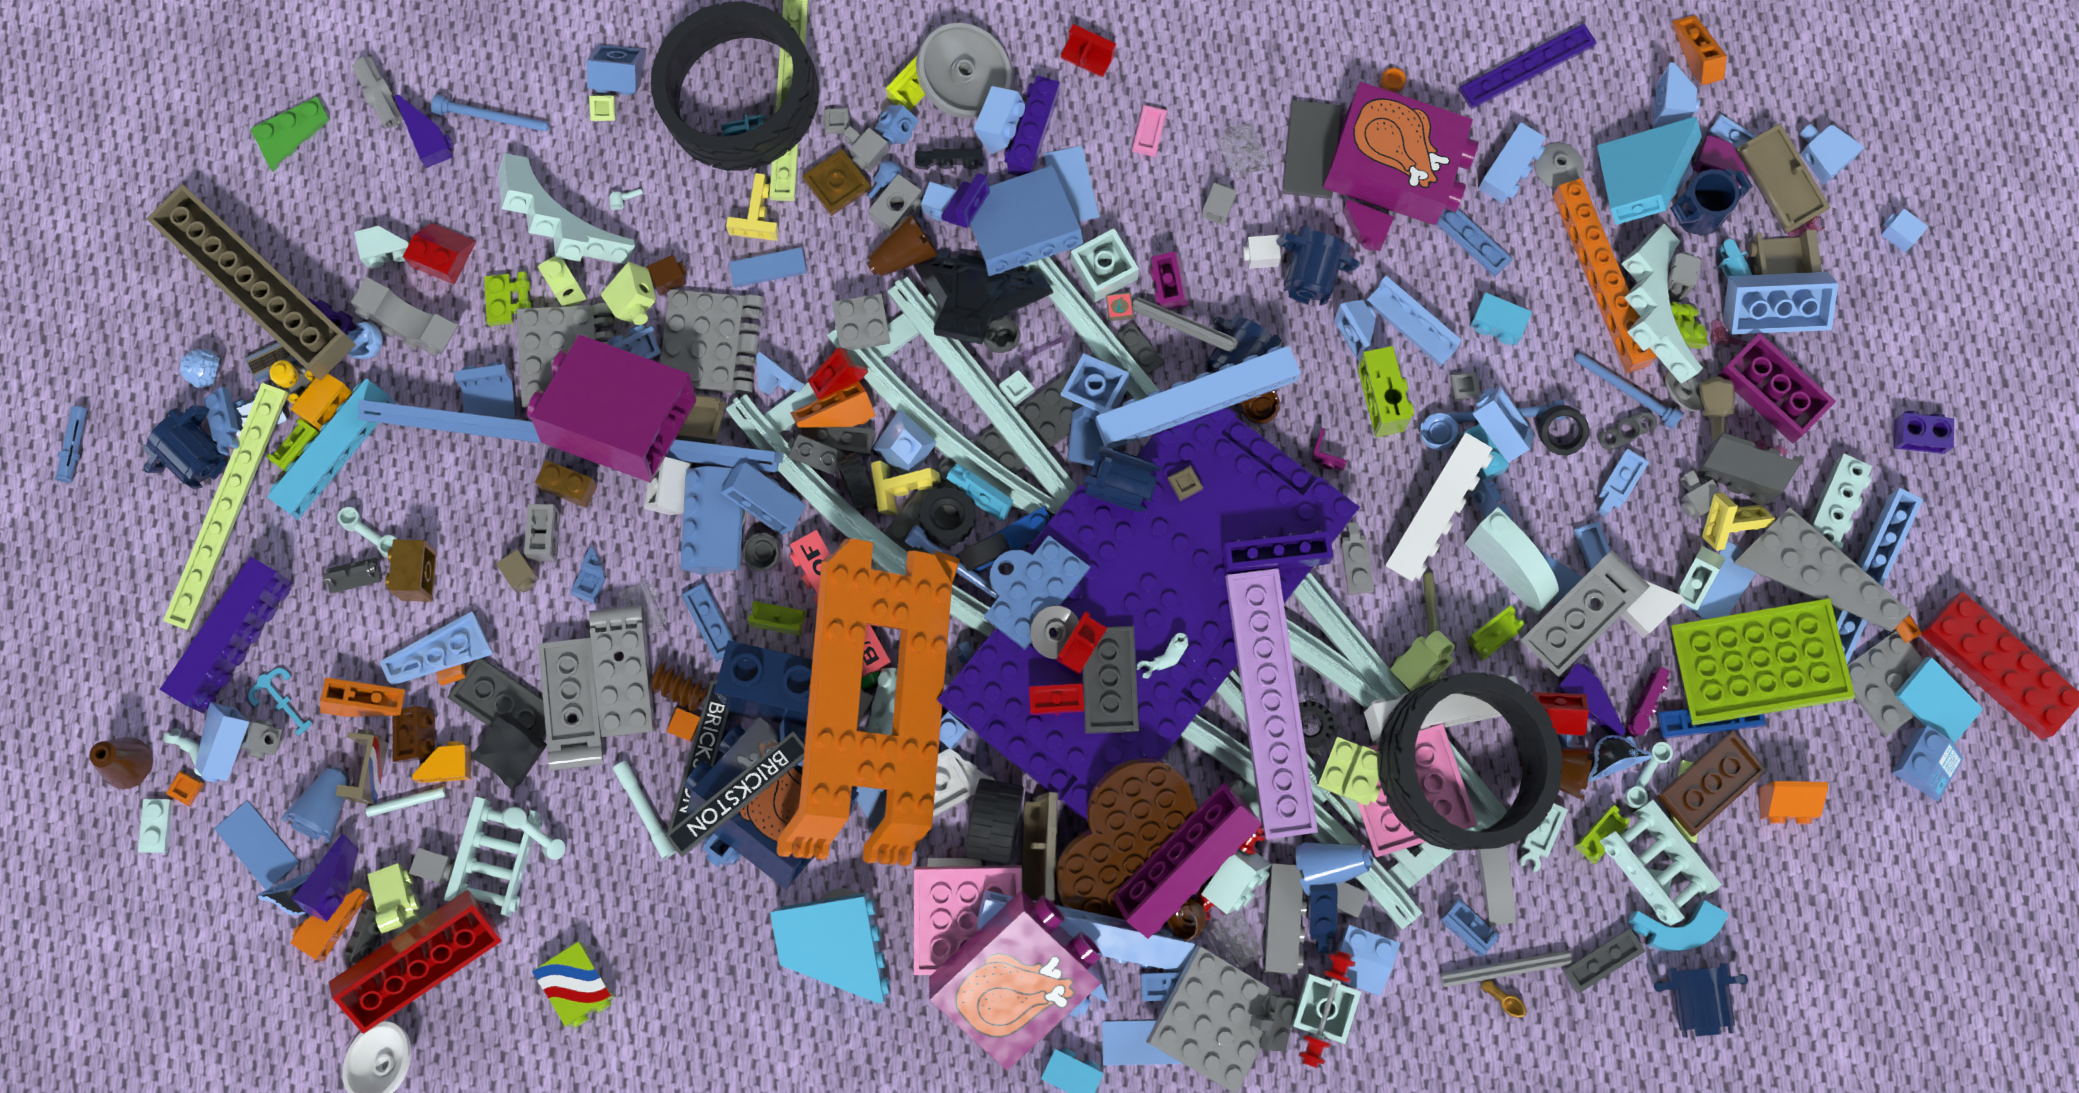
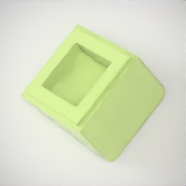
(602, 107)

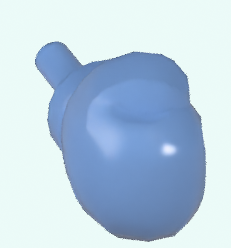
(887, 172)

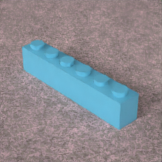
(327, 453)

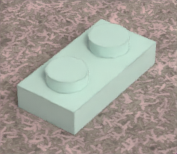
(155, 826)

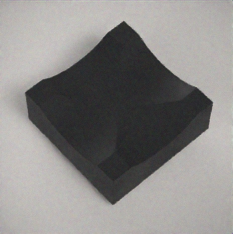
(509, 750)

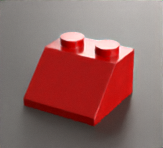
(439, 252)

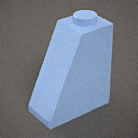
(220, 742)

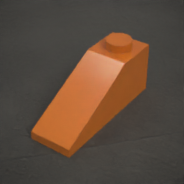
(1701, 50)
(840, 409)
(360, 699)
(318, 936)

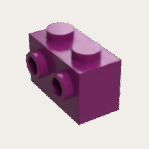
(1170, 281)

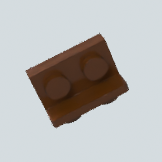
(413, 734)

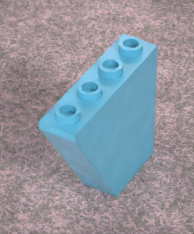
(1647, 168)
(834, 943)

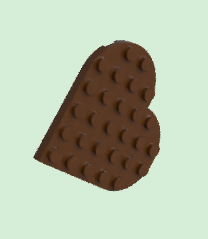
(1128, 821)

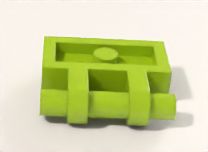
(499, 297)
(1692, 332)

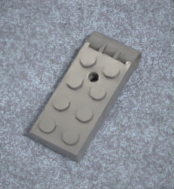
(1575, 624)
(623, 685)
(569, 692)

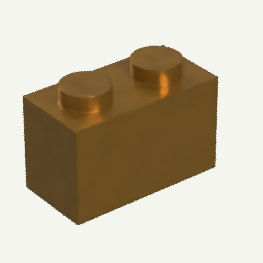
(566, 484)

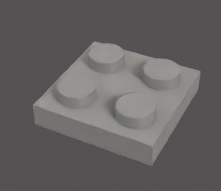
(861, 322)

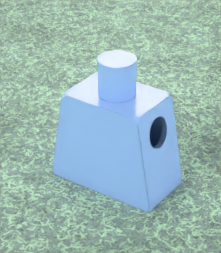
(1828, 151)

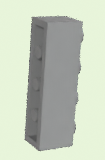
(1284, 920)

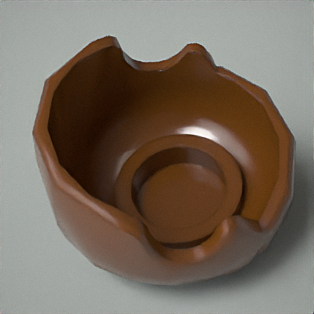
(1262, 408)
(1188, 920)

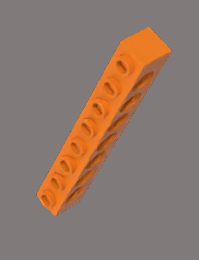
(1601, 271)

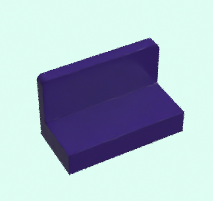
(967, 201)

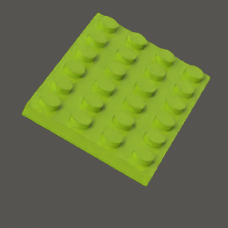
(1762, 662)

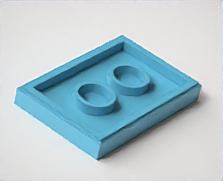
(1938, 700)

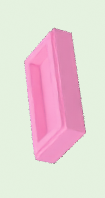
(1149, 130)

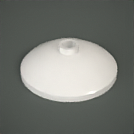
(377, 1060)

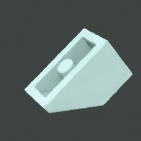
(1700, 577)

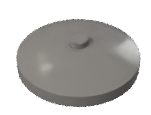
(960, 67)

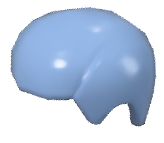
(367, 340)
(1439, 431)

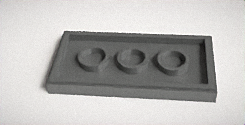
(1310, 148)
(1111, 684)
(491, 693)

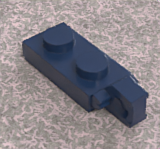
(1322, 915)

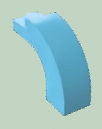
(1698, 930)

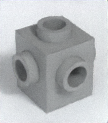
(261, 739)

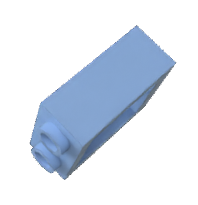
(1503, 423)

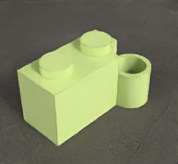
(1424, 660)
(393, 897)

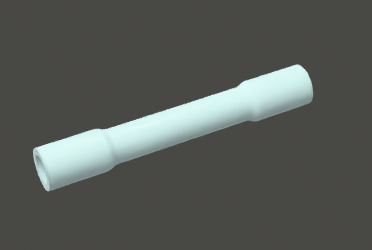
(657, 834)

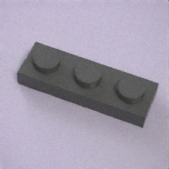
(842, 438)
(1603, 960)

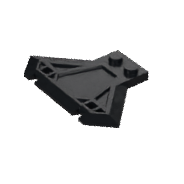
(973, 298)

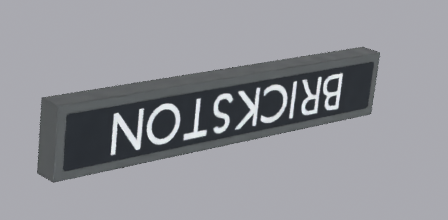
(704, 748)
(736, 795)

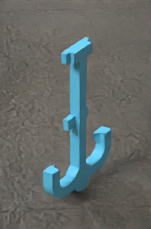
(265, 681)

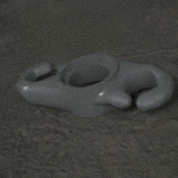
(1621, 439)

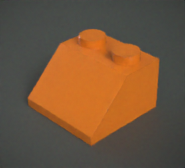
(1792, 801)

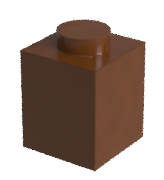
(667, 274)

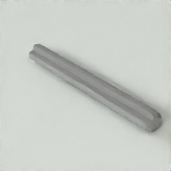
(1185, 325)
(1506, 968)

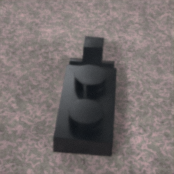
(948, 157)

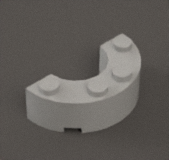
(401, 319)

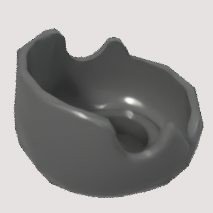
(1002, 335)
(762, 551)

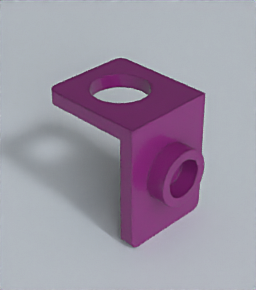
(1326, 461)

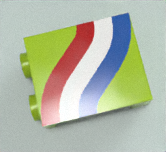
(573, 985)

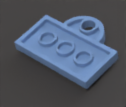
(1033, 585)

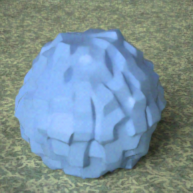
(199, 367)

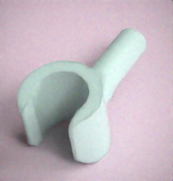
(617, 198)

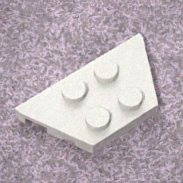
(954, 781)

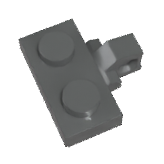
(1276, 1023)

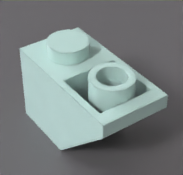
(379, 247)

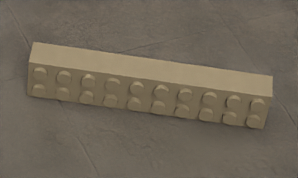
(251, 282)

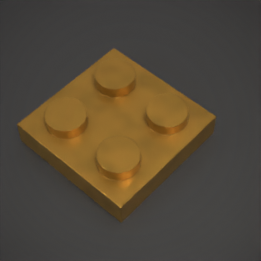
(836, 182)

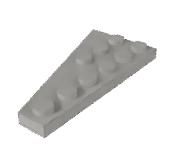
(1810, 564)

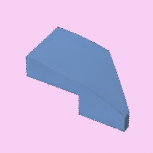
(590, 579)

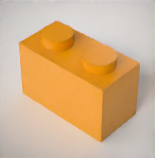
(321, 401)

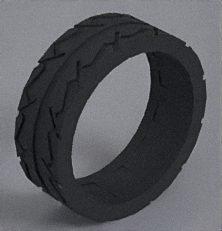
(705, 31)
(1537, 745)

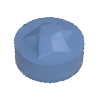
(965, 652)

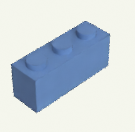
(763, 498)

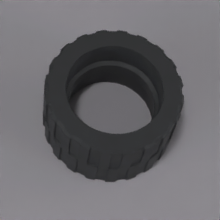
(994, 821)

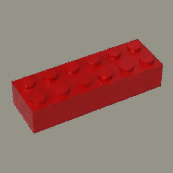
(2002, 666)
(414, 961)

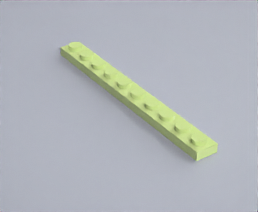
(785, 168)
(225, 507)

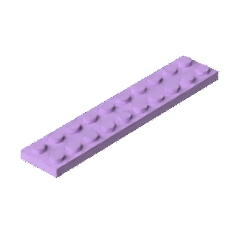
(1271, 704)

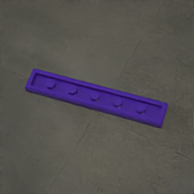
(1527, 66)

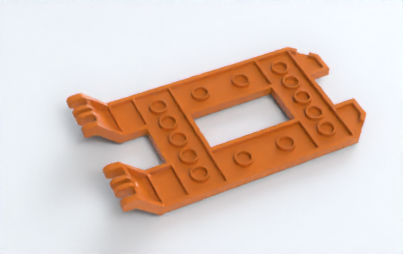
(834, 749)

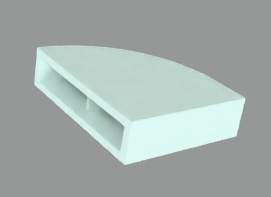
(1514, 561)

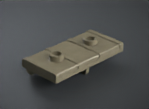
(1783, 178)
(704, 420)
(1039, 846)

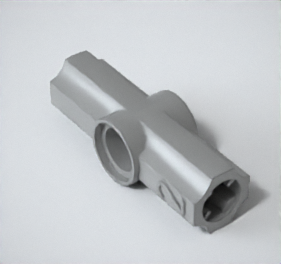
(377, 92)

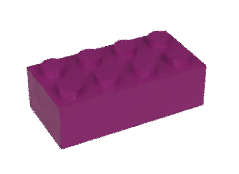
(1777, 388)

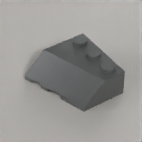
(1747, 469)

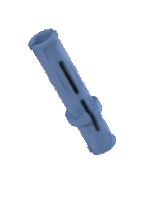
(71, 447)

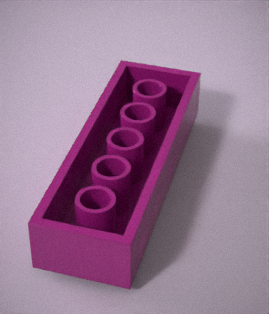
(1186, 860)

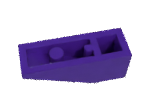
(427, 137)
(1581, 680)
(329, 881)

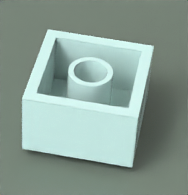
(1104, 265)

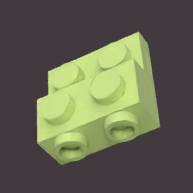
(1352, 772)

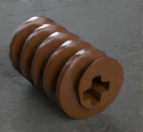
(678, 688)

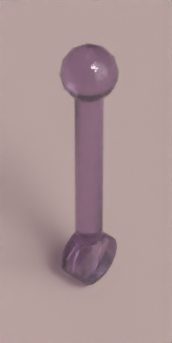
(1026, 355)

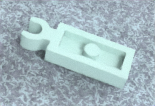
(1542, 839)

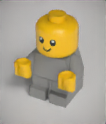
(290, 378)

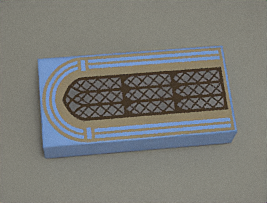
(263, 360)

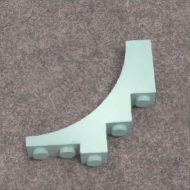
(545, 217)
(1650, 299)

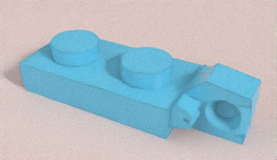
(981, 492)

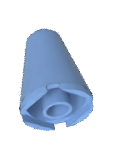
(318, 807)
(1331, 863)

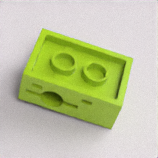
(1384, 391)

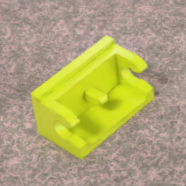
(906, 88)

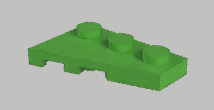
(285, 132)

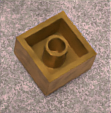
(411, 570)

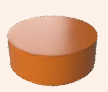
(1393, 80)

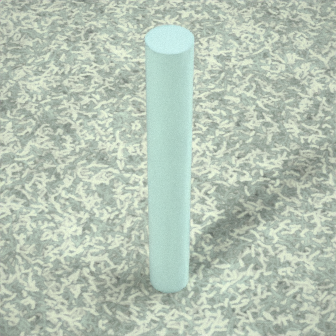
(405, 801)

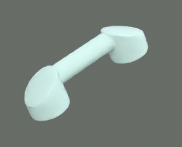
(351, 521)
(1636, 795)
(516, 818)

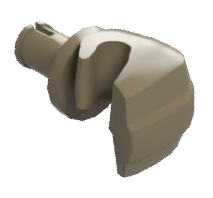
(1719, 403)

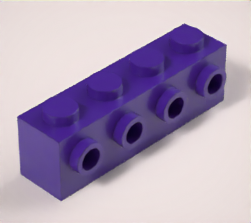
(1033, 126)
(1278, 552)

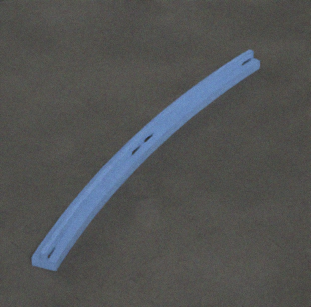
(525, 431)

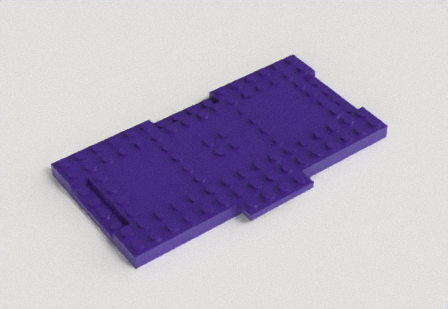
(1162, 578)

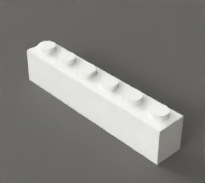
(1439, 506)
(1451, 711)

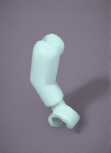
(1171, 656)
(185, 744)

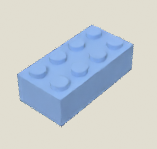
(1780, 303)

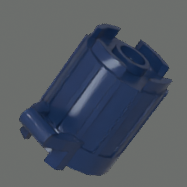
(1710, 200)
(1314, 264)
(1251, 341)
(184, 448)
(1121, 479)
(1703, 998)

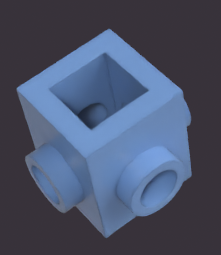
(896, 124)
(712, 847)

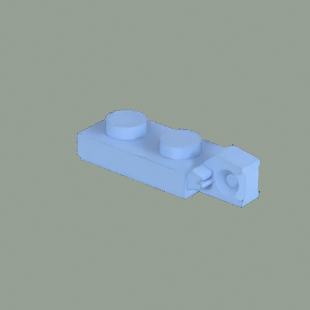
(1621, 481)

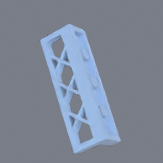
(1414, 321)

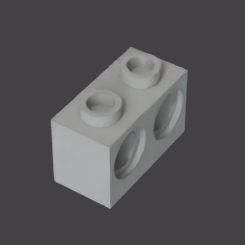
(541, 532)

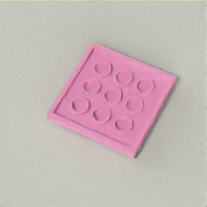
(1441, 786)
(948, 908)

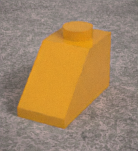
(446, 764)

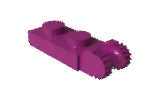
(1646, 703)

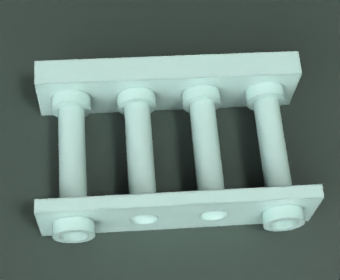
(1678, 850)
(467, 864)

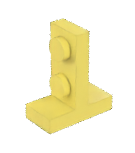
(755, 224)
(888, 487)
(1727, 518)

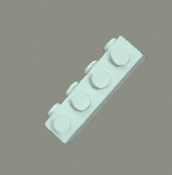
(1840, 498)

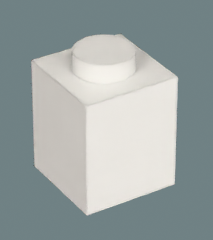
(1262, 252)

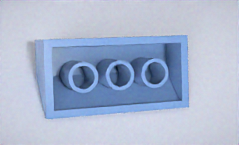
(710, 523)

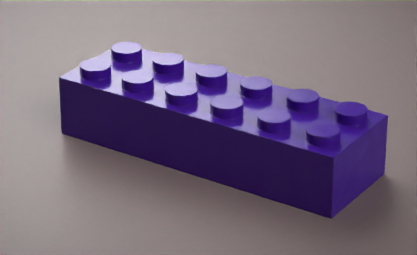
(226, 636)

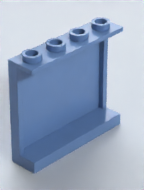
(1025, 221)

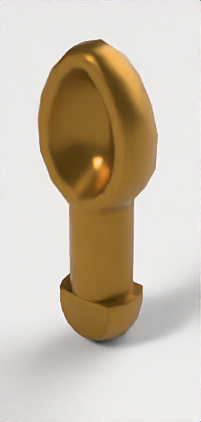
(1510, 1003)

